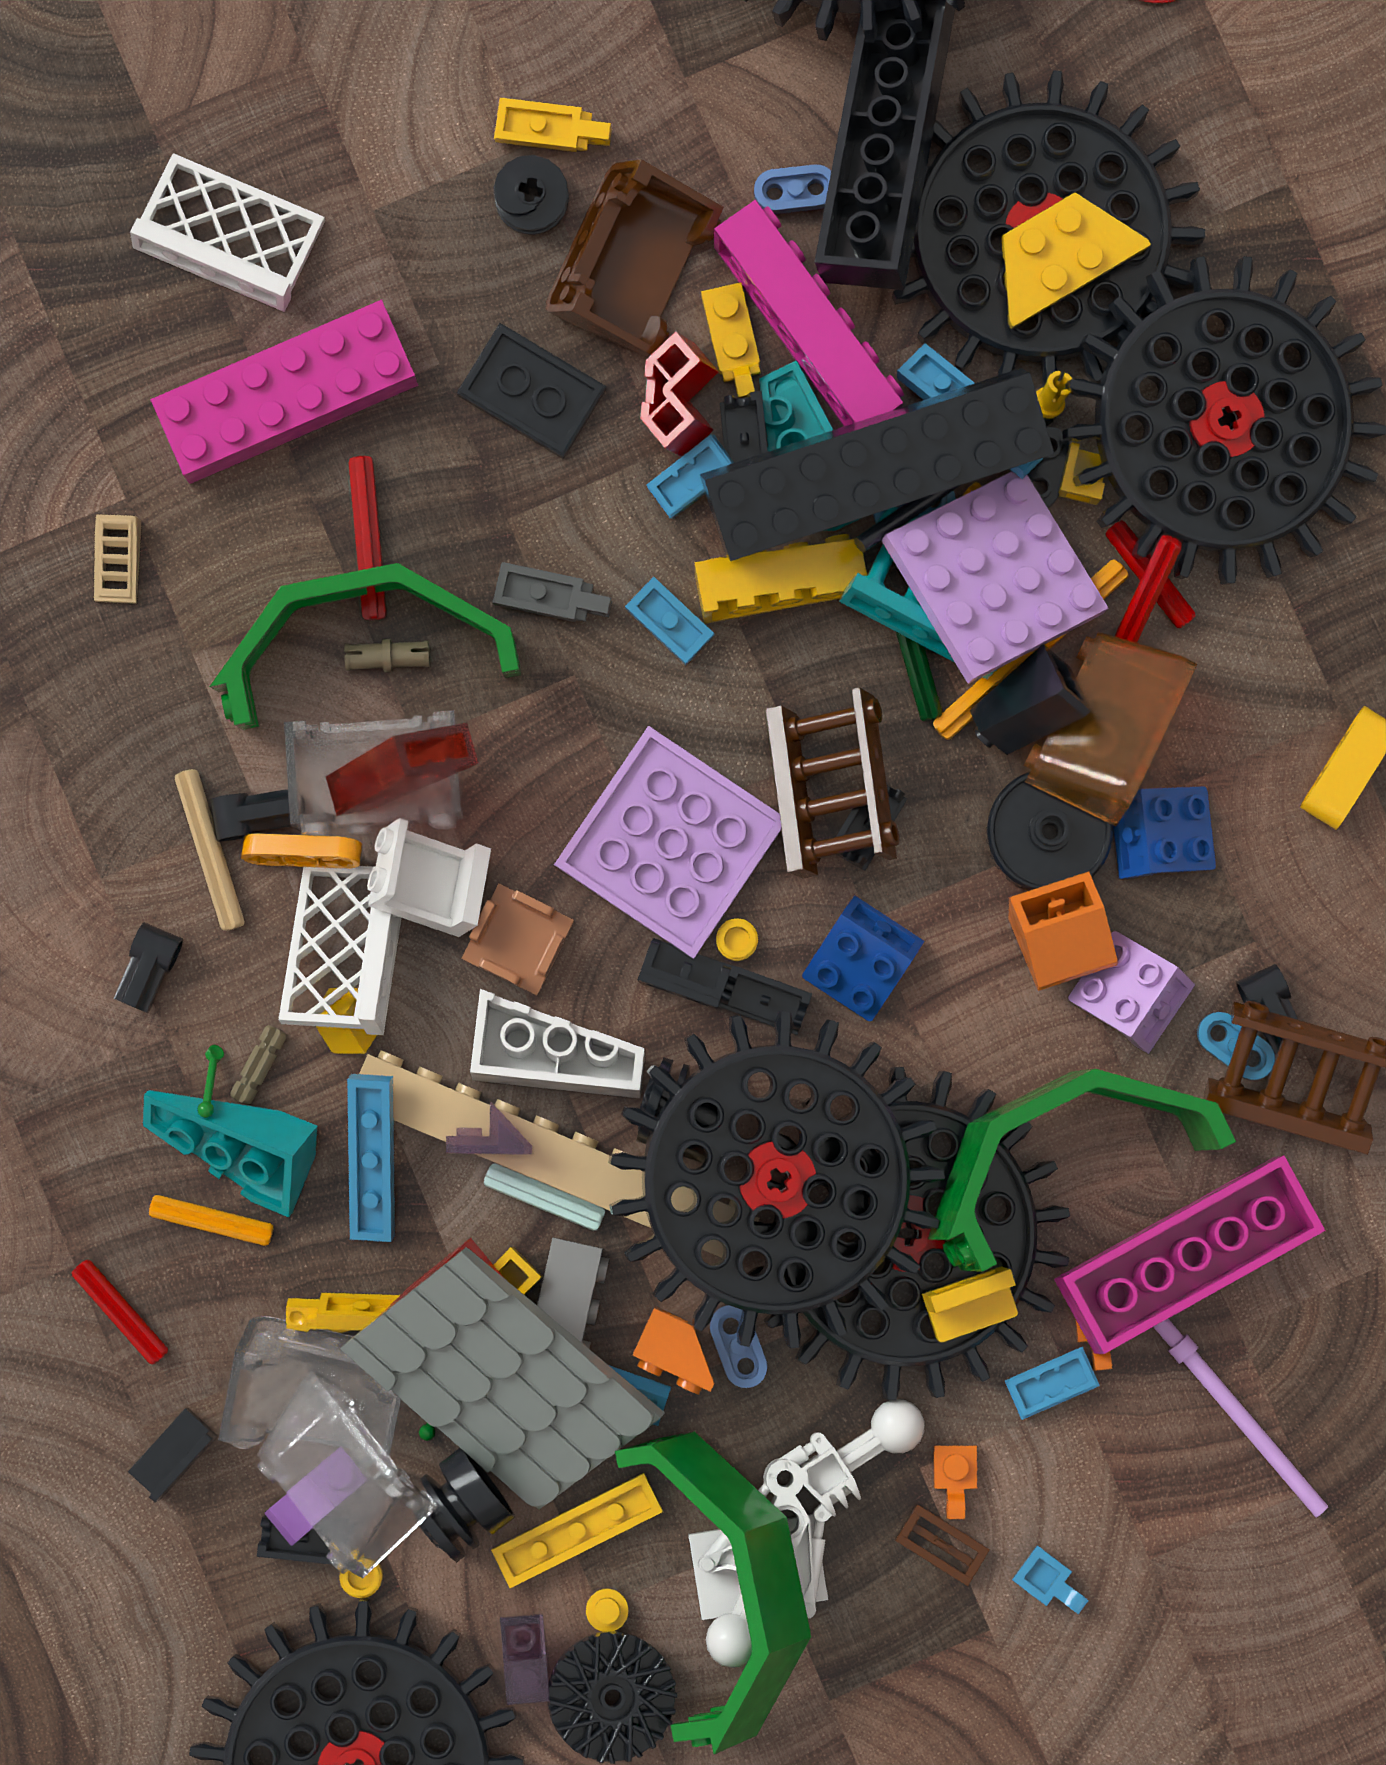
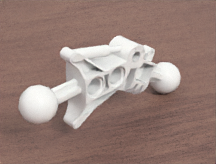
(827, 1476)

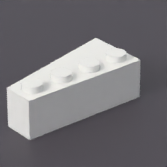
(549, 1052)

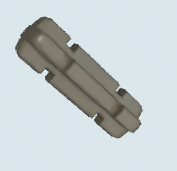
(258, 1065)

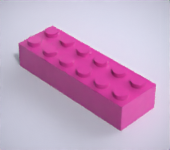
(804, 317)
(284, 392)
(1189, 1255)

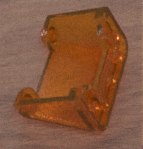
(1107, 752)

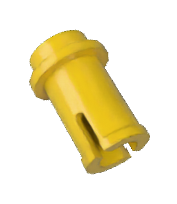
(1053, 395)

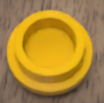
(607, 1610)

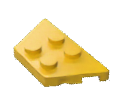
(1062, 253)

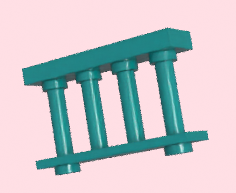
(894, 611)

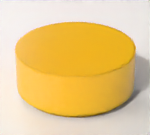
(737, 939)
(362, 1587)

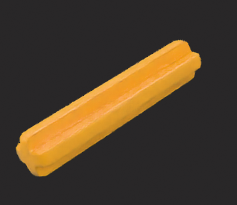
(211, 1220)

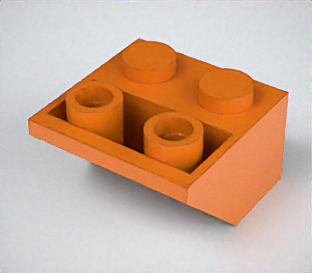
(1062, 931)
(674, 1346)

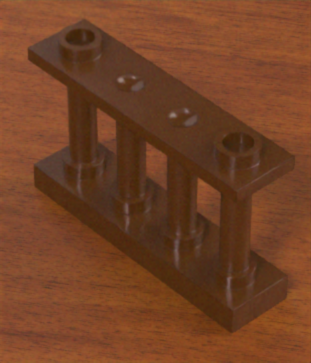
(793, 771)
(1310, 1116)

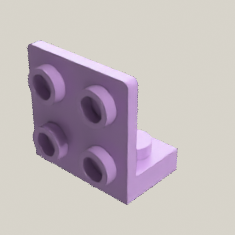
(1136, 994)

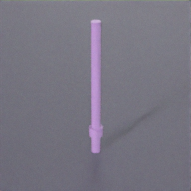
(1184, 1350)

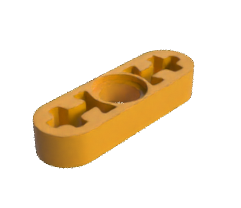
(301, 851)

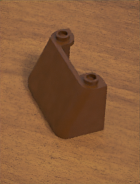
(631, 255)

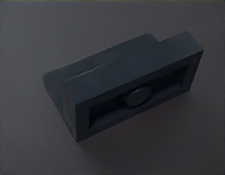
(172, 1454)

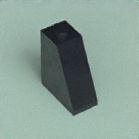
(1030, 703)

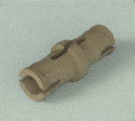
(387, 655)

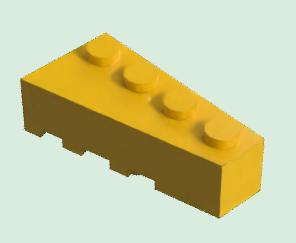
(777, 578)

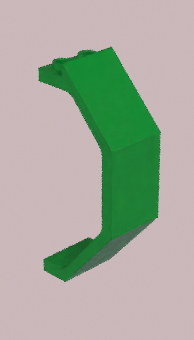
(289, 598)
(956, 1212)
(765, 1576)

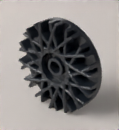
(1028, 856)
(579, 1689)

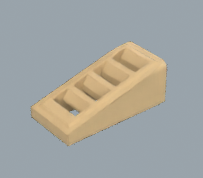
(132, 542)

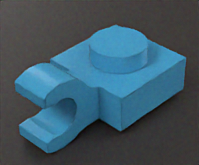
(1046, 1578)

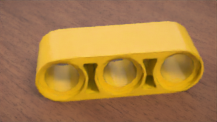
(1348, 769)

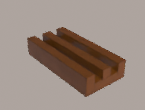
(911, 1525)

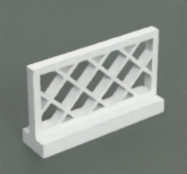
(204, 257)
(377, 959)

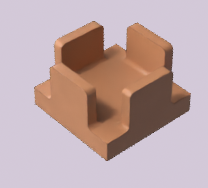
(517, 939)

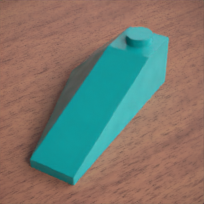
(791, 410)
(251, 1145)

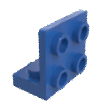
(1165, 833)
(862, 958)

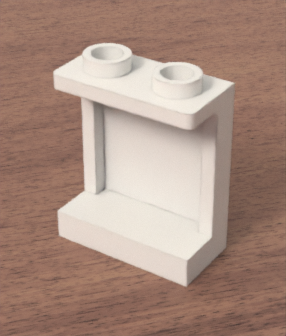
(428, 880)

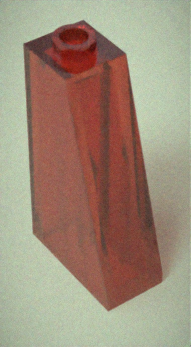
(401, 767)

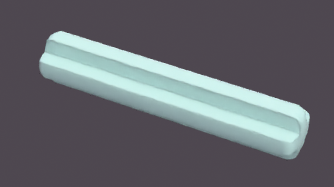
(544, 1197)

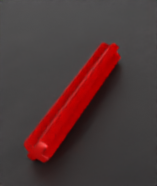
(366, 531)

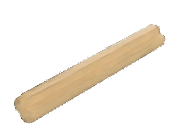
(209, 850)

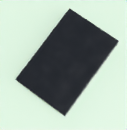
(531, 390)

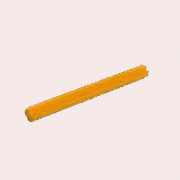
(959, 713)

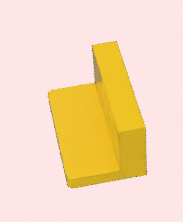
(971, 1304)

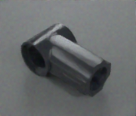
(244, 814)
(152, 957)
(1271, 990)

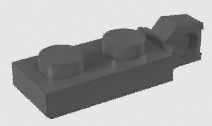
(548, 594)

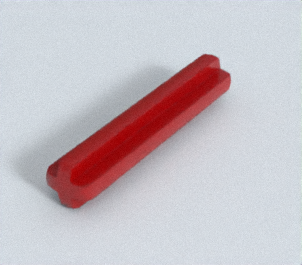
(1149, 588)
(1170, 598)
(119, 1312)

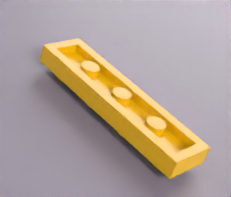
(577, 1530)

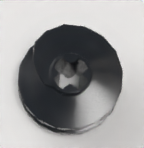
(518, 177)

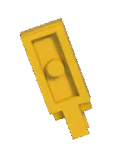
(548, 126)
(732, 336)
(336, 1311)

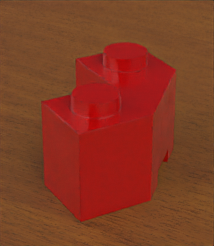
(673, 379)

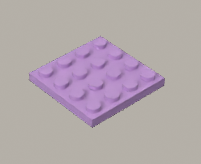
(994, 575)
(670, 842)

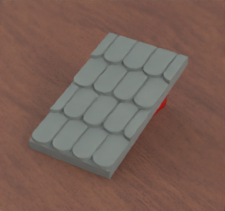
(501, 1377)

